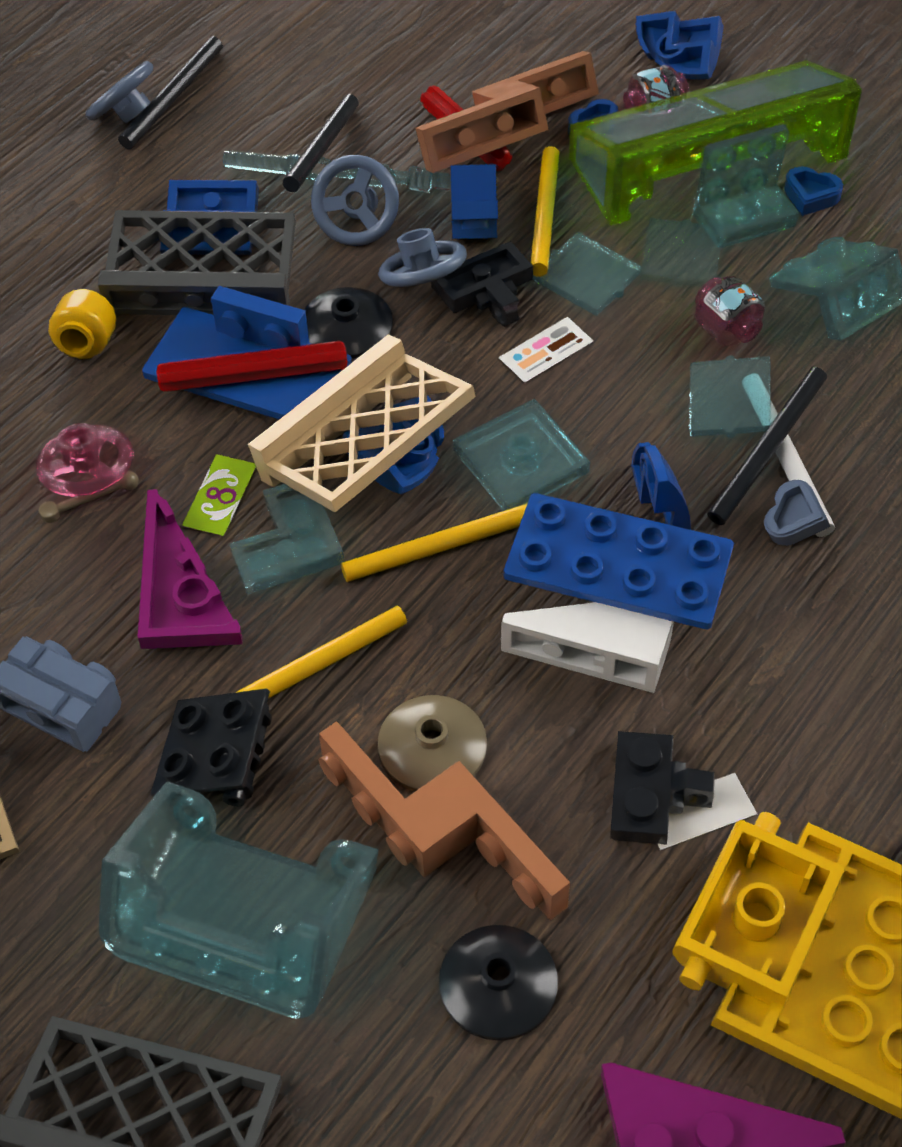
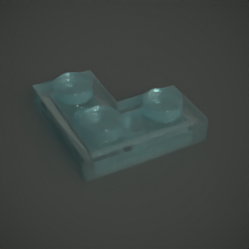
(295, 548)

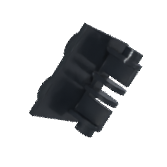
(216, 744)

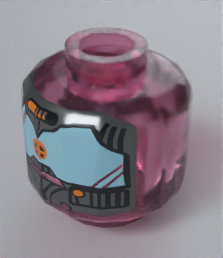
(654, 86)
(729, 310)

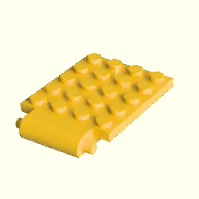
(805, 954)

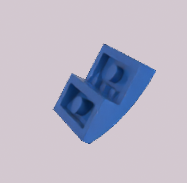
(211, 197)

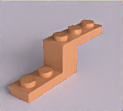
(507, 111)
(443, 821)

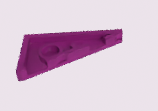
(176, 595)
(670, 1113)

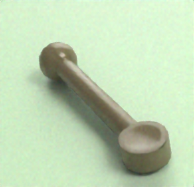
(50, 511)

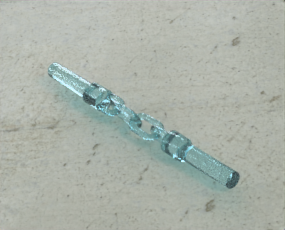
(416, 177)

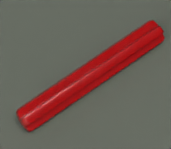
(251, 366)

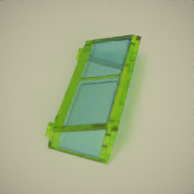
(634, 147)

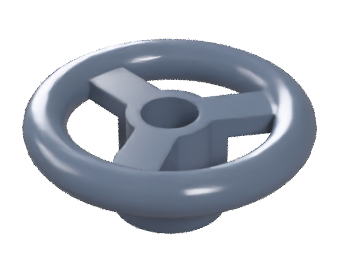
(123, 96)
(367, 168)
(421, 259)

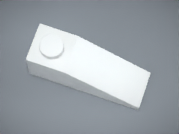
(592, 641)

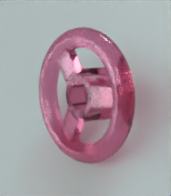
(80, 451)

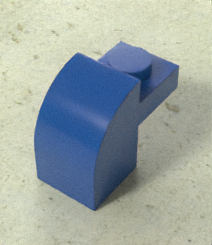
(474, 201)

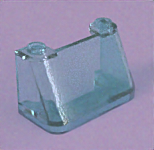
(227, 909)

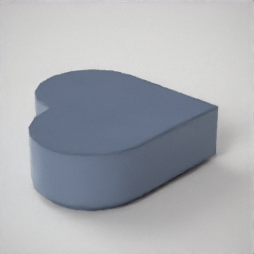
(795, 514)

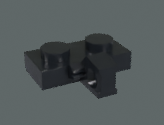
(487, 282)
(652, 788)

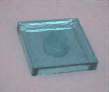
(521, 455)

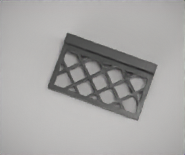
(167, 292)
(24, 1132)

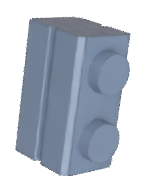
(58, 693)

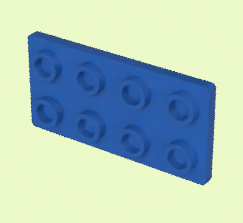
(241, 326)
(619, 560)

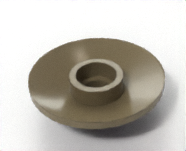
(415, 759)

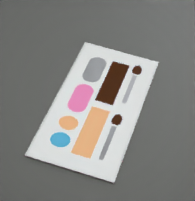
(546, 349)

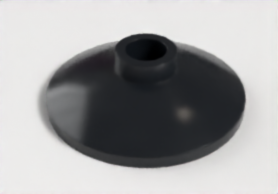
(349, 316)
(491, 1006)

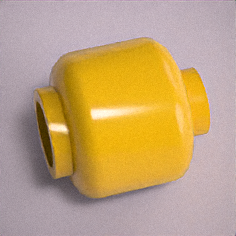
(82, 324)

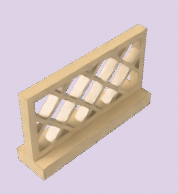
(345, 405)

